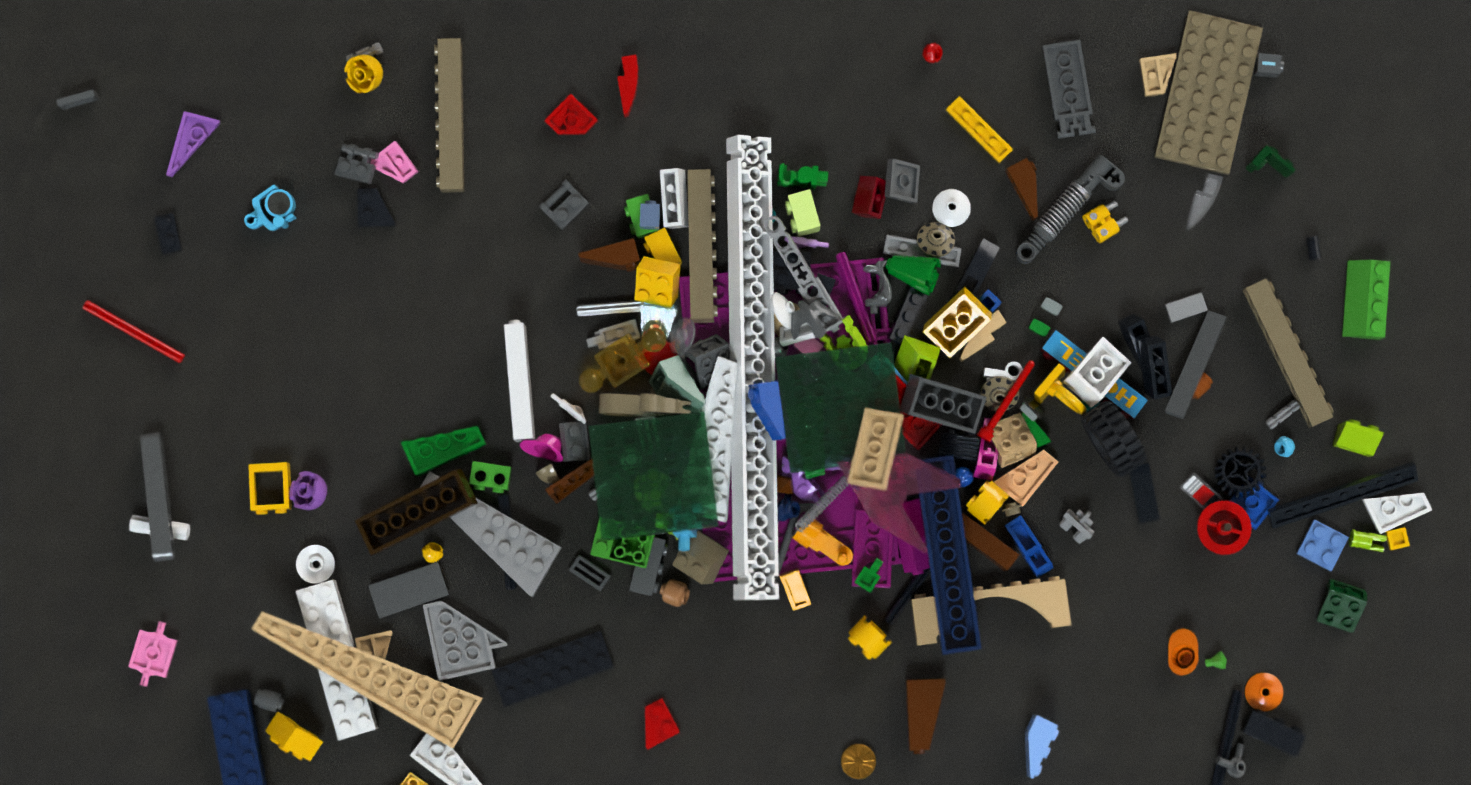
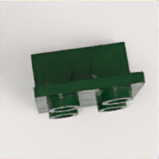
(1270, 156)
(1342, 606)

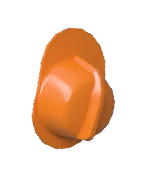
(1183, 652)

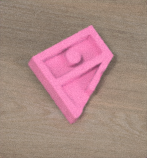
(395, 163)

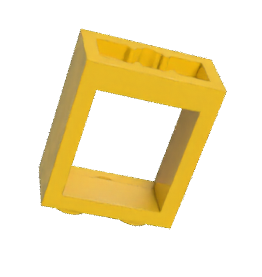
(270, 467)

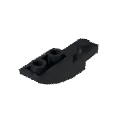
(977, 268)

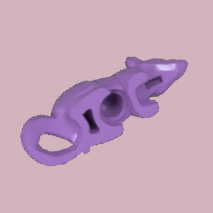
(803, 488)

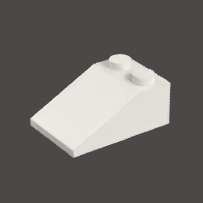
(1097, 372)

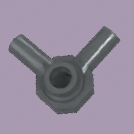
(1235, 765)

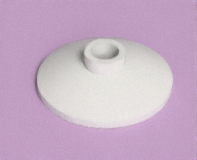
(951, 217)
(782, 309)
(305, 562)

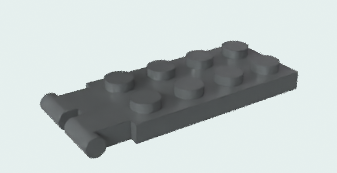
(1068, 88)

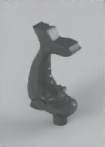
(884, 294)

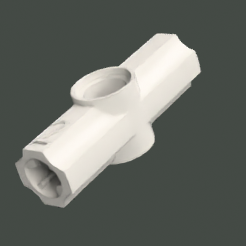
(141, 525)

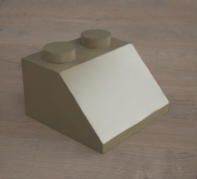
(702, 559)

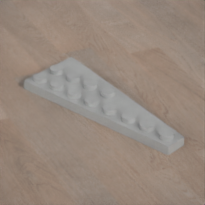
(510, 544)

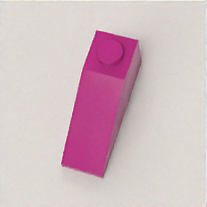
(987, 458)

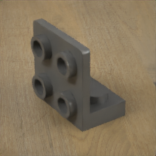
(705, 355)

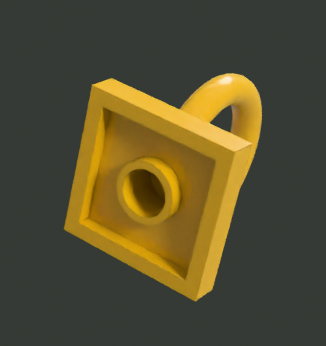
(1054, 387)

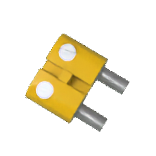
(1101, 223)

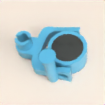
(278, 204)

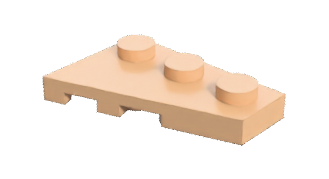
(1027, 477)

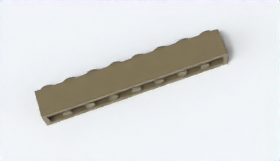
(450, 115)
(700, 246)
(1288, 353)

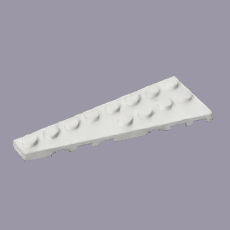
(719, 424)

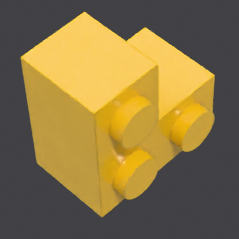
(293, 737)

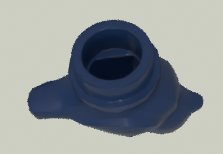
(787, 508)

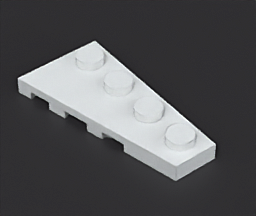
(443, 762)

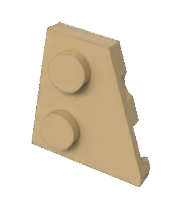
(1156, 73)
(375, 644)

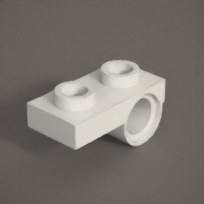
(990, 373)

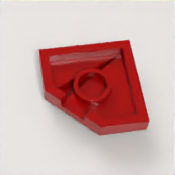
(571, 118)

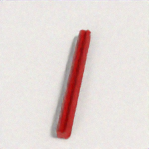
(133, 331)

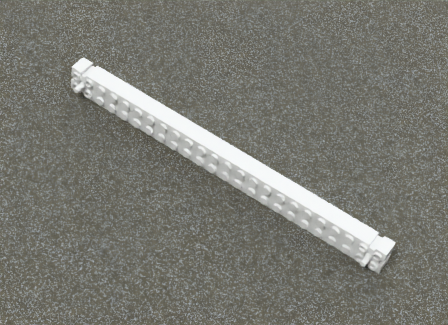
(754, 351)

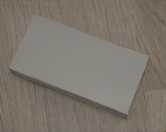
(1186, 307)

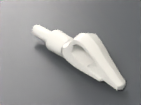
(573, 410)

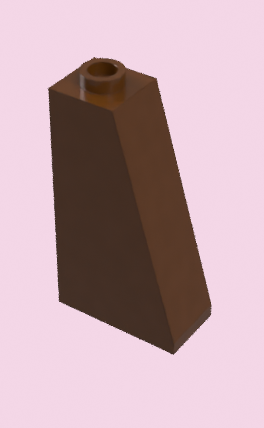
(988, 544)
(923, 706)

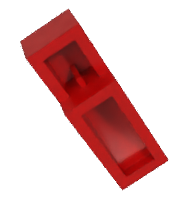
(628, 83)

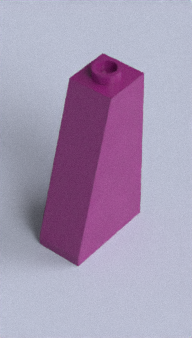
(913, 558)

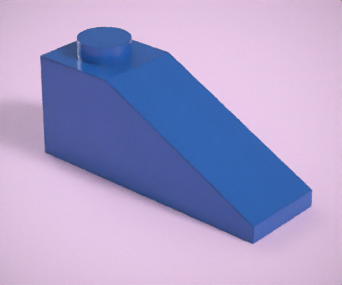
(767, 405)

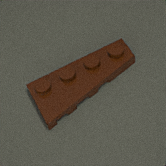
(571, 482)

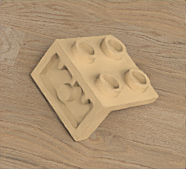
(1013, 440)

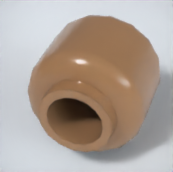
(675, 592)

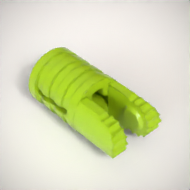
(1364, 540)

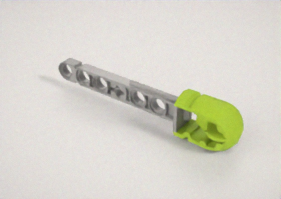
(822, 296)

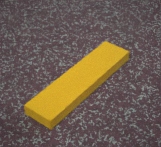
(979, 129)

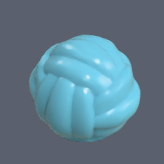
(1284, 446)

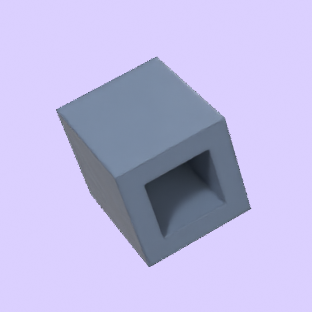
(650, 215)

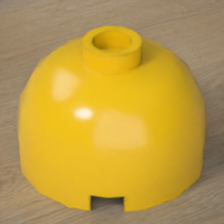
(363, 73)

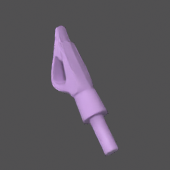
(803, 242)

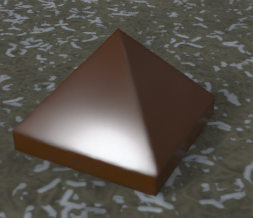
(784, 485)

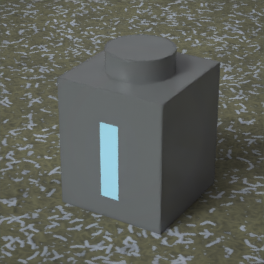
(1268, 65)

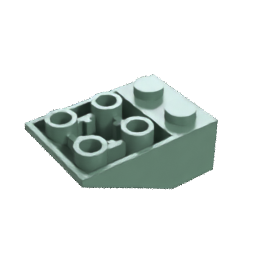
(674, 381)

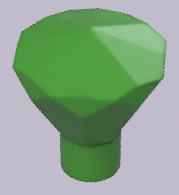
(1217, 660)

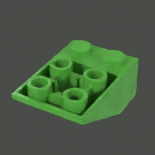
(630, 551)

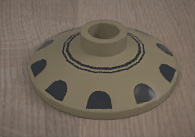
(935, 246)
(998, 386)

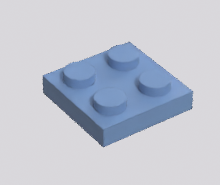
(1322, 545)

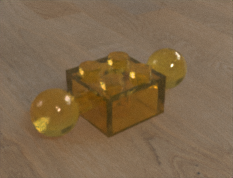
(633, 353)

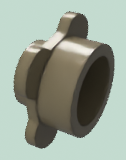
(1012, 509)

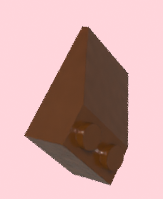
(616, 256)

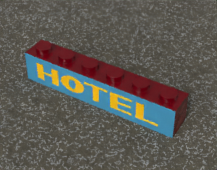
(1069, 355)

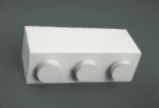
(674, 198)

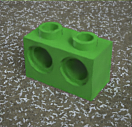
(491, 471)

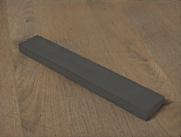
(1195, 365)

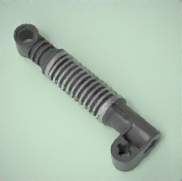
(1068, 204)

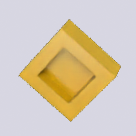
(1397, 538)

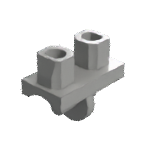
(1084, 531)

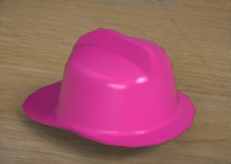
(545, 446)

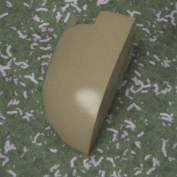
(548, 474)

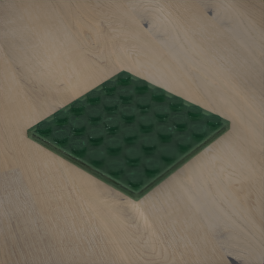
(826, 401)
(653, 476)

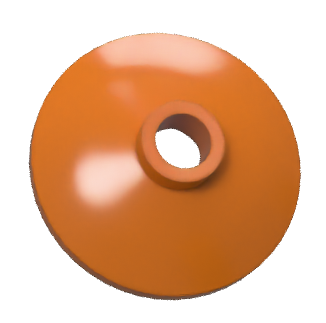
(1254, 689)

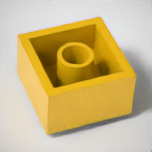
(657, 282)

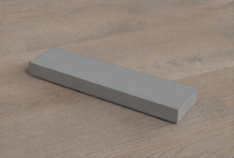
(908, 247)

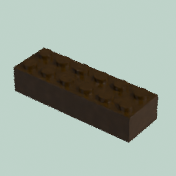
(416, 512)

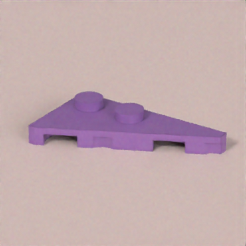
(191, 134)

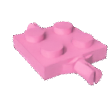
(153, 653)

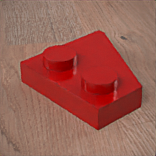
(658, 723)

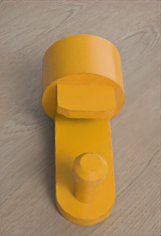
(820, 540)

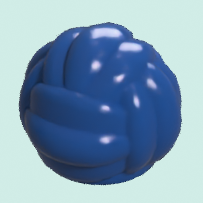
(965, 476)

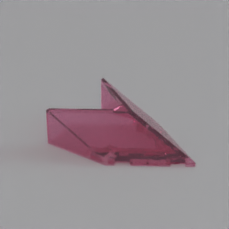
(906, 477)

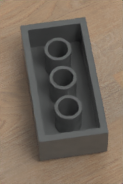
(942, 403)

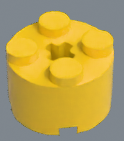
(987, 502)
(869, 638)

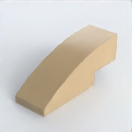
(983, 337)

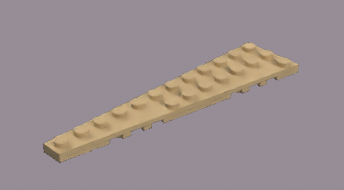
(416, 698)

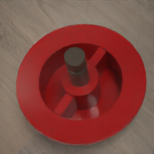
(1224, 527)

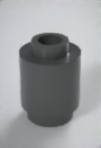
(269, 700)

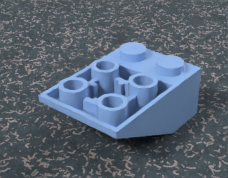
(1037, 739)

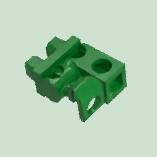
(803, 178)

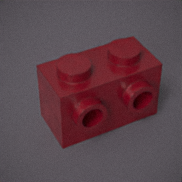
(869, 197)

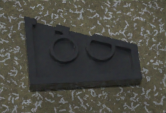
(910, 317)

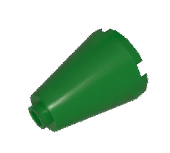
(915, 271)

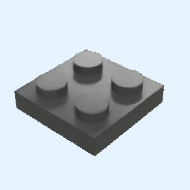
(902, 181)

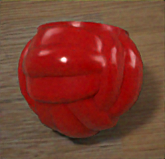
(932, 53)

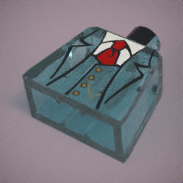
(657, 317)

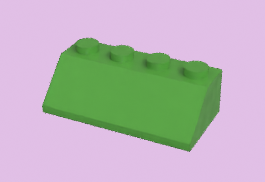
(1366, 299)

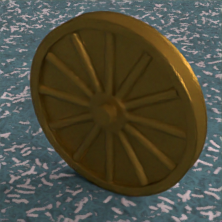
(858, 761)

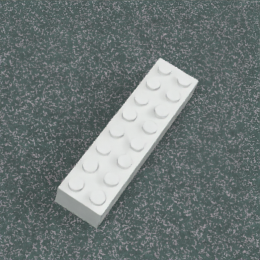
(326, 615)

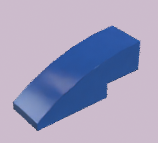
(1029, 546)

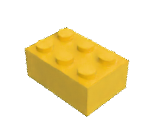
(957, 322)

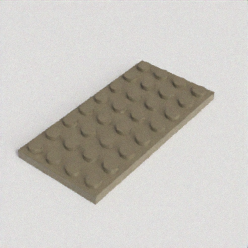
(1208, 92)

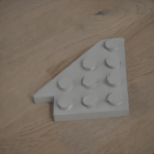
(458, 642)

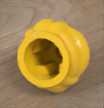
(432, 552)

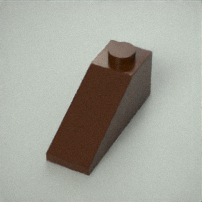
(1024, 182)

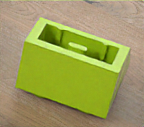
(916, 358)
(1357, 438)

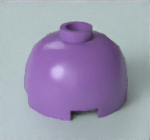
(308, 491)

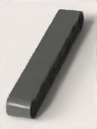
(157, 497)

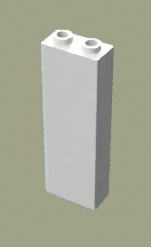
(519, 381)

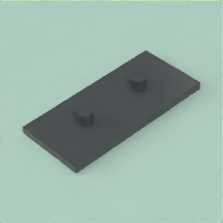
(408, 590)

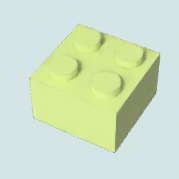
(803, 213)

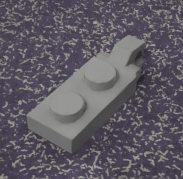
(608, 335)

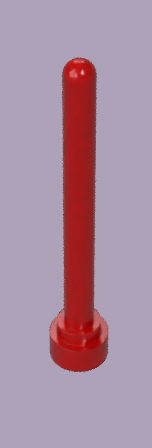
(987, 431)

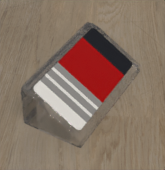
(1199, 491)

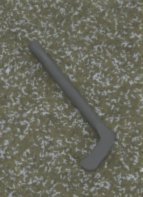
(804, 507)

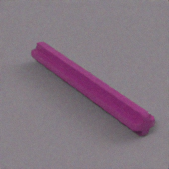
(856, 297)

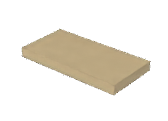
(875, 449)

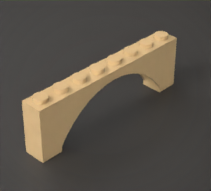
(1046, 598)

